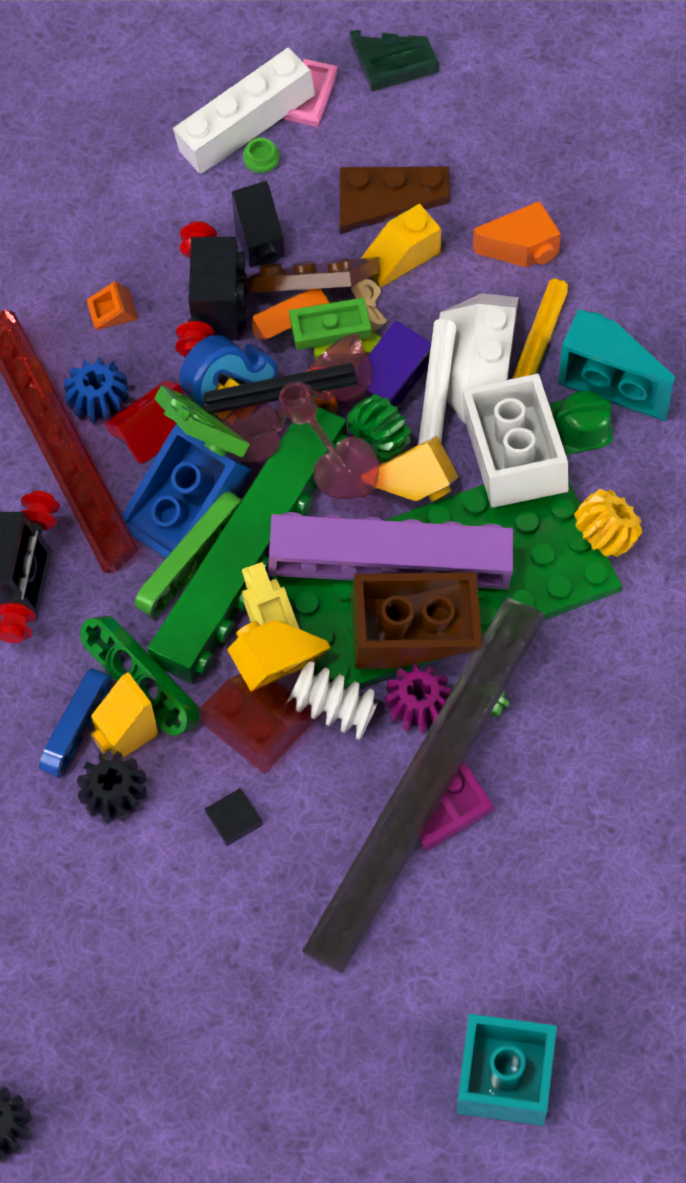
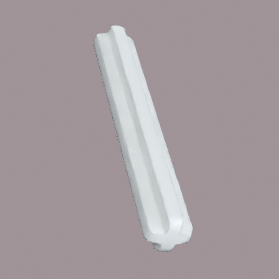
(437, 380)

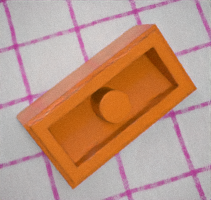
(276, 319)

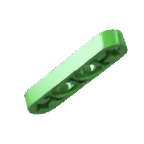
(186, 557)

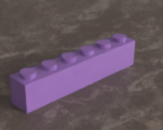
(344, 547)

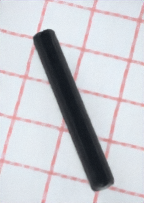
(269, 390)

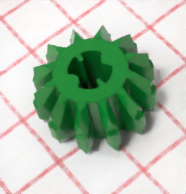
(379, 426)

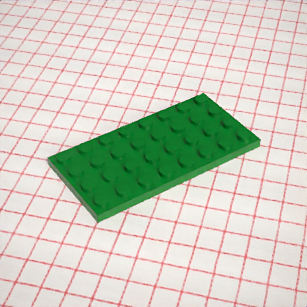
(550, 573)

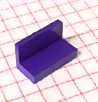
(398, 363)

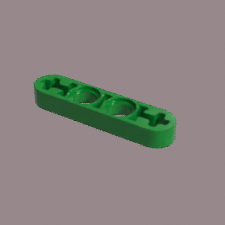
(142, 669)

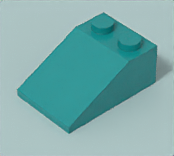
(612, 363)

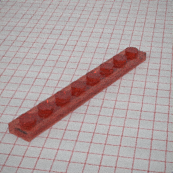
(63, 448)

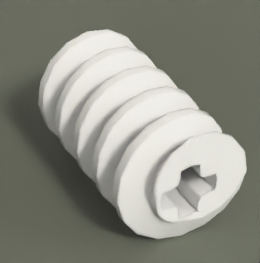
(333, 699)

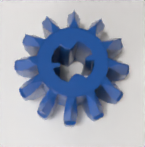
(109, 391)

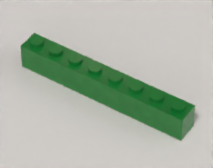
(215, 592)

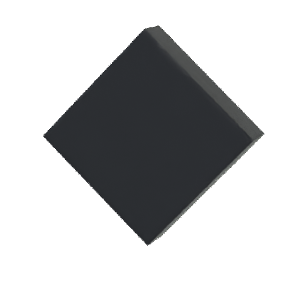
(233, 817)

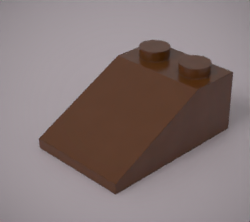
(413, 618)

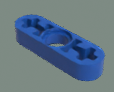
(67, 734)

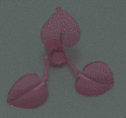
(348, 469)

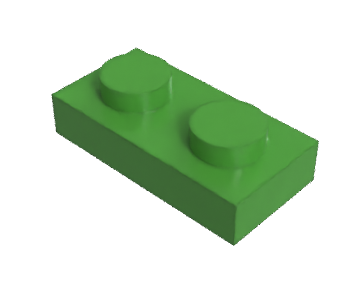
(329, 323)

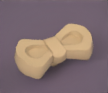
(370, 291)

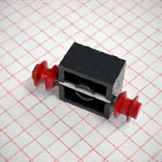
(215, 286)
(24, 563)

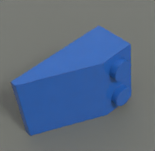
(180, 490)

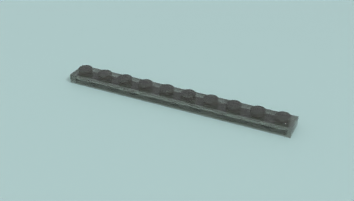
(423, 786)

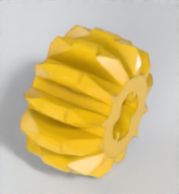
(608, 523)

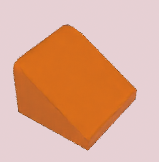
(111, 306)

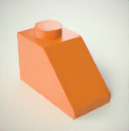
(519, 237)

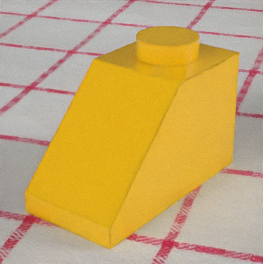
(404, 244)
(418, 472)
(273, 651)
(124, 719)

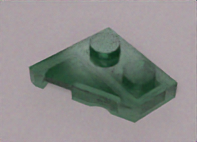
(393, 58)

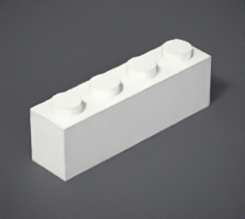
(244, 111)

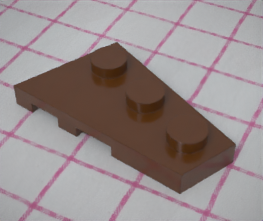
(385, 192)
(312, 275)

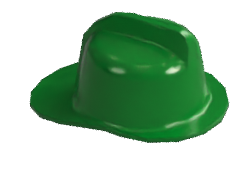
(583, 421)

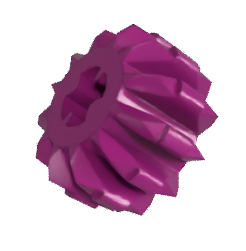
(403, 700)

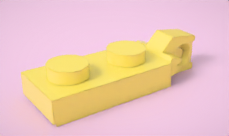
(266, 598)

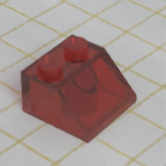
(255, 721)

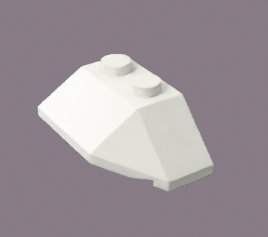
(480, 344)

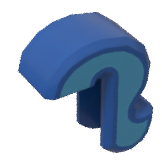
(219, 357)

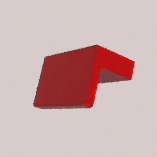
(144, 424)

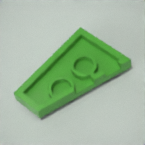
(199, 424)

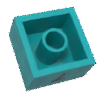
(506, 1069)

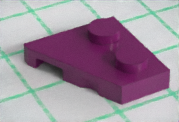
(459, 808)

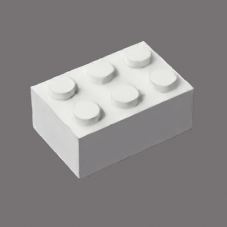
(515, 440)

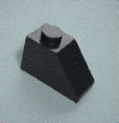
(257, 224)

